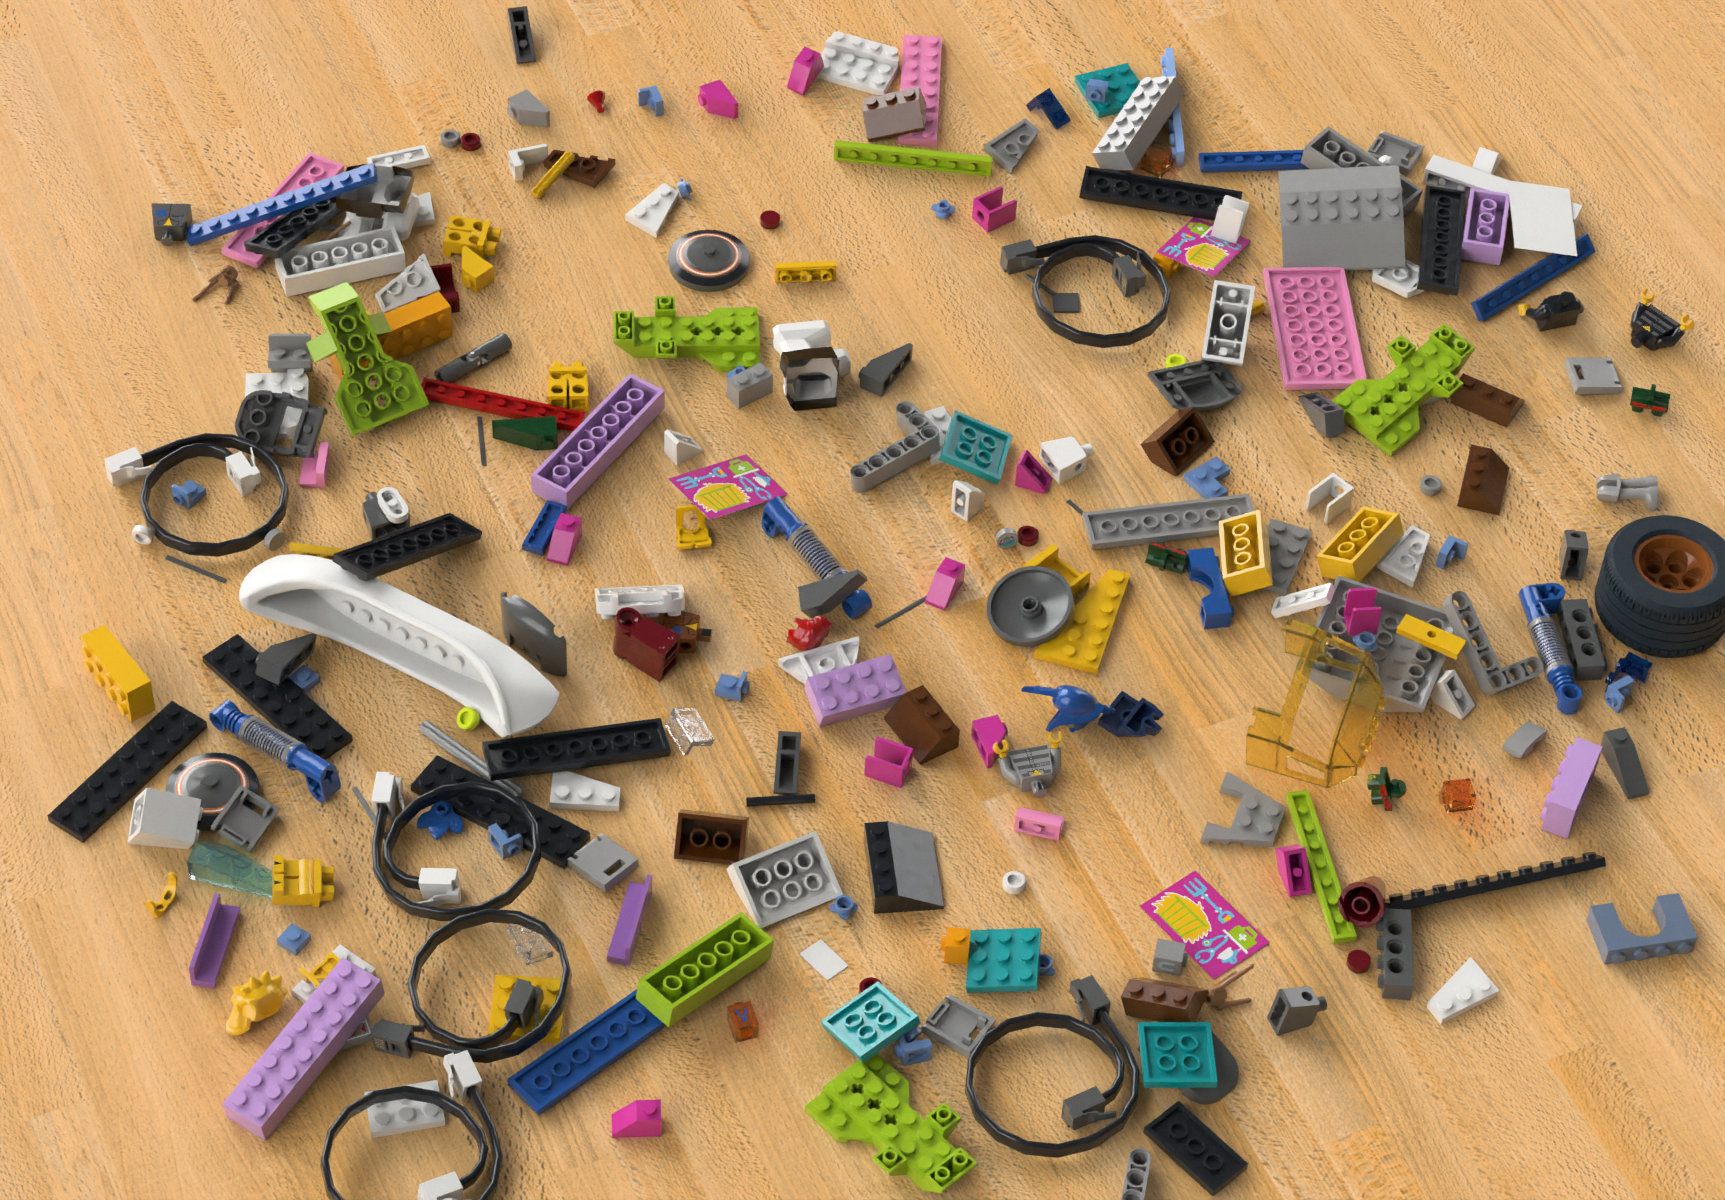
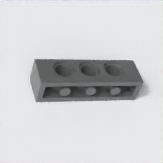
(1581, 639)
(1396, 954)

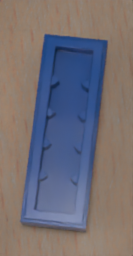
(542, 529)

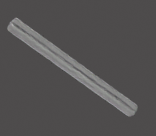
(466, 756)

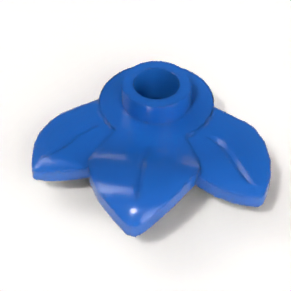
(440, 822)

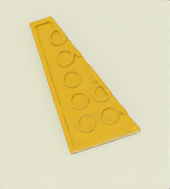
(1091, 625)

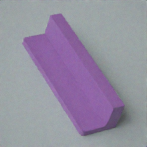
(630, 922)
(213, 943)

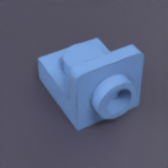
(1096, 90)
(651, 97)
(188, 494)
(1451, 548)
(732, 687)
(1618, 692)
(502, 843)
(913, 1052)

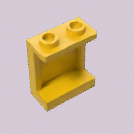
(1049, 558)

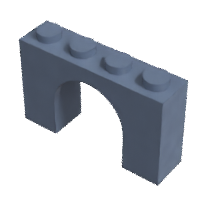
(1620, 945)

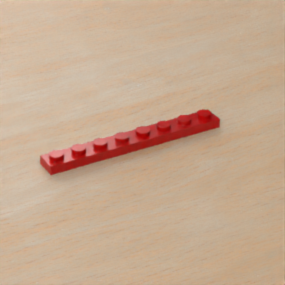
(499, 404)

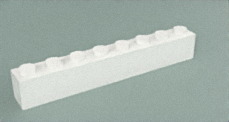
(1456, 176)

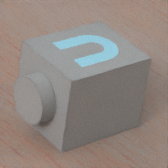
(1169, 957)

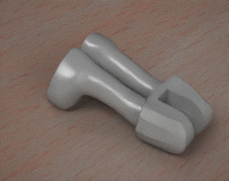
(1613, 488)

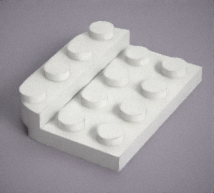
(859, 63)
(292, 382)
(644, 599)

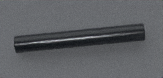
(780, 800)

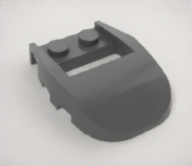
(262, 417)
(1226, 1075)

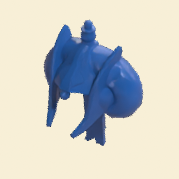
(1074, 706)

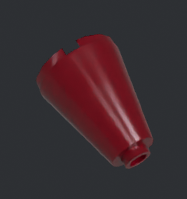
(1363, 902)

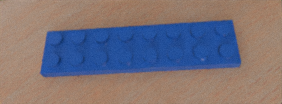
(584, 1054)

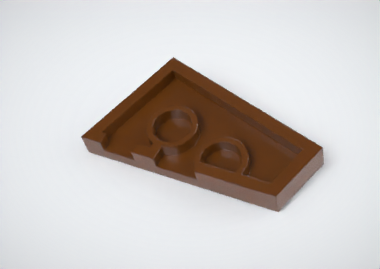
(583, 169)

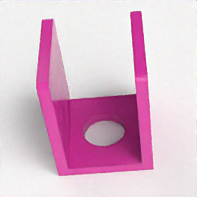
(994, 212)
(1360, 611)
(898, 765)

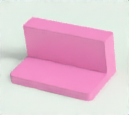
(315, 469)
(1038, 823)

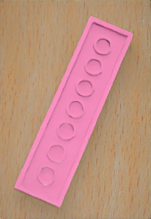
(922, 69)
(309, 170)

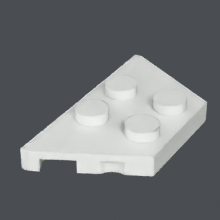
(1399, 280)
(821, 659)

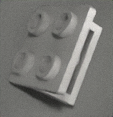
(289, 352)

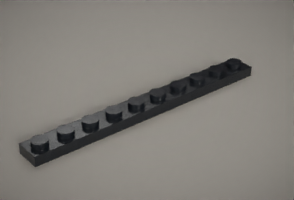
(1502, 880)

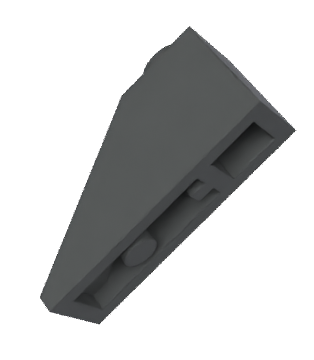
(521, 34)
(885, 369)
(1324, 414)
(828, 593)
(283, 658)
(1624, 762)

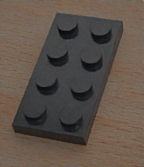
(1195, 1148)

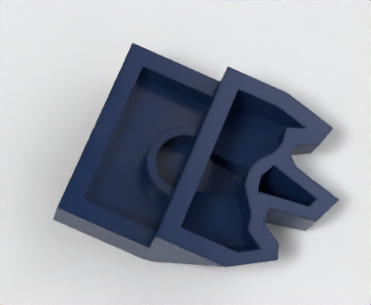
(1131, 717)

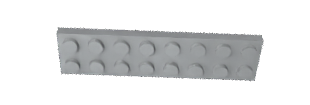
(1162, 521)

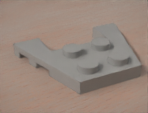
(1255, 820)

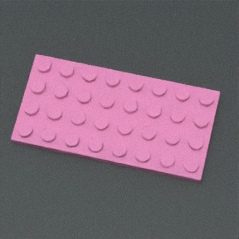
(1314, 327)

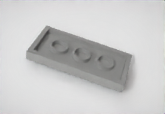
(1286, 552)

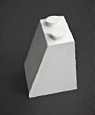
(164, 819)

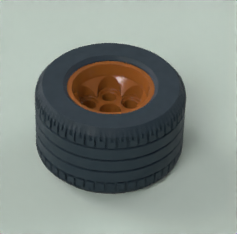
(1663, 586)

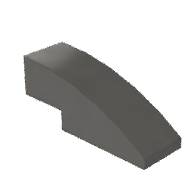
(787, 763)

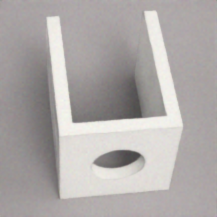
(1230, 219)
(1329, 487)

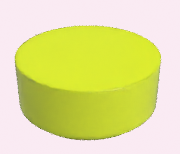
(1174, 360)
(468, 718)

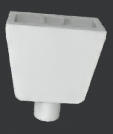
(1064, 457)

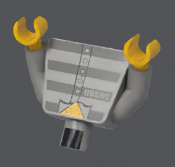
(1031, 767)

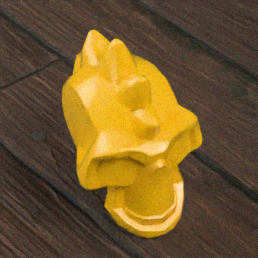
(255, 1002)

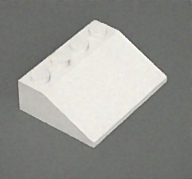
(785, 880)

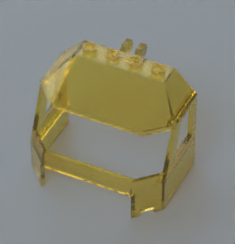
(1270, 735)

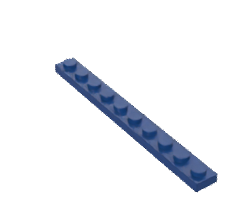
(282, 204)

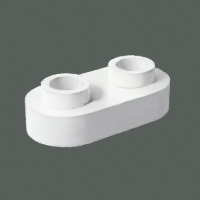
(393, 505)

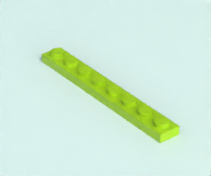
(913, 158)
(1319, 865)

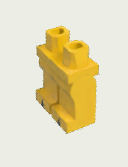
(472, 234)
(571, 380)
(301, 882)

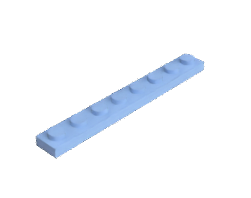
(1174, 123)

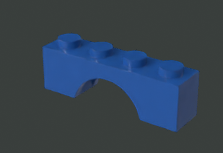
(1204, 568)

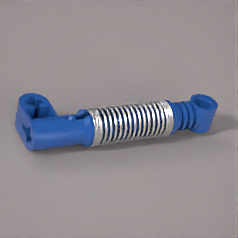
(779, 519)
(1538, 603)
(287, 751)

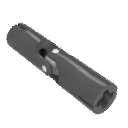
(471, 360)

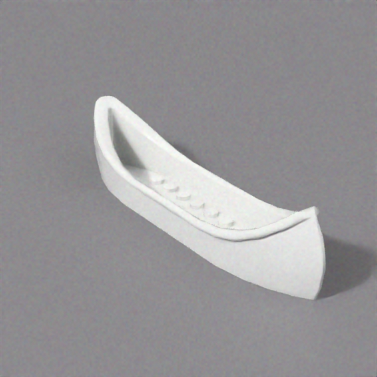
(403, 634)

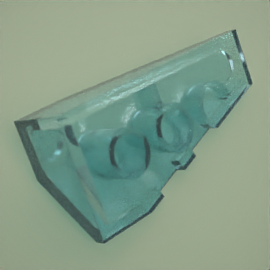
(228, 868)

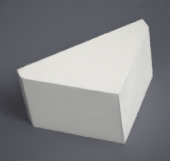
(680, 447)

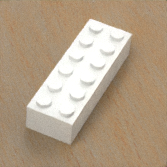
(341, 261)

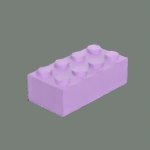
(1485, 226)
(854, 690)
(1570, 787)

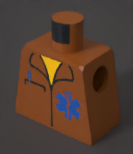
(689, 628)

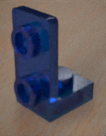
(1051, 108)
(1632, 666)

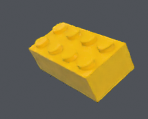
(1360, 544)
(1245, 553)
(117, 673)

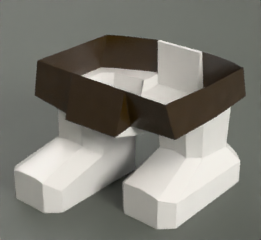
(389, 195)
(809, 365)

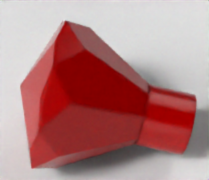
(597, 100)

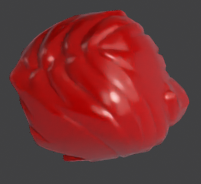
(809, 633)

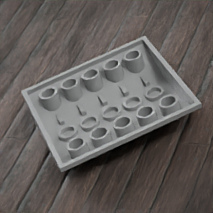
(1342, 218)
(1403, 665)

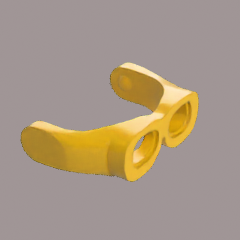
(171, 888)

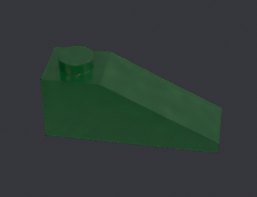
(532, 433)

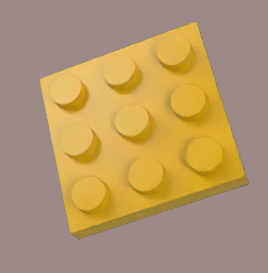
(502, 990)

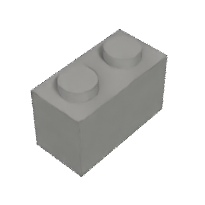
(749, 385)

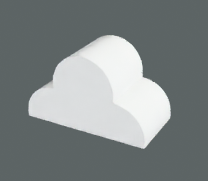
(1228, 323)

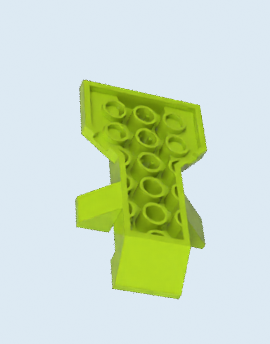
(354, 337)
(721, 337)
(1414, 380)
(875, 1094)

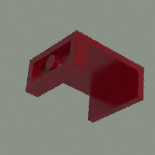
(444, 277)

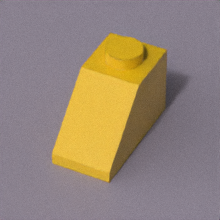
(475, 270)

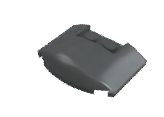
(1197, 385)
(533, 634)

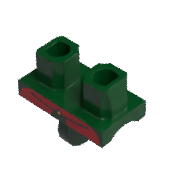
(1649, 399)
(1166, 557)
(1384, 789)

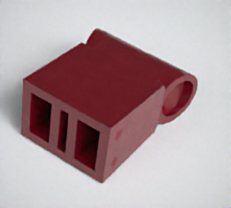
(645, 643)

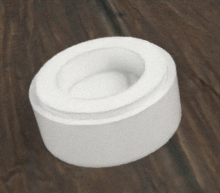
(142, 534)
(1014, 882)

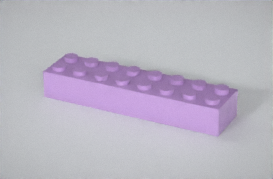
(598, 441)
(303, 1049)

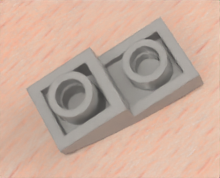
(1523, 740)

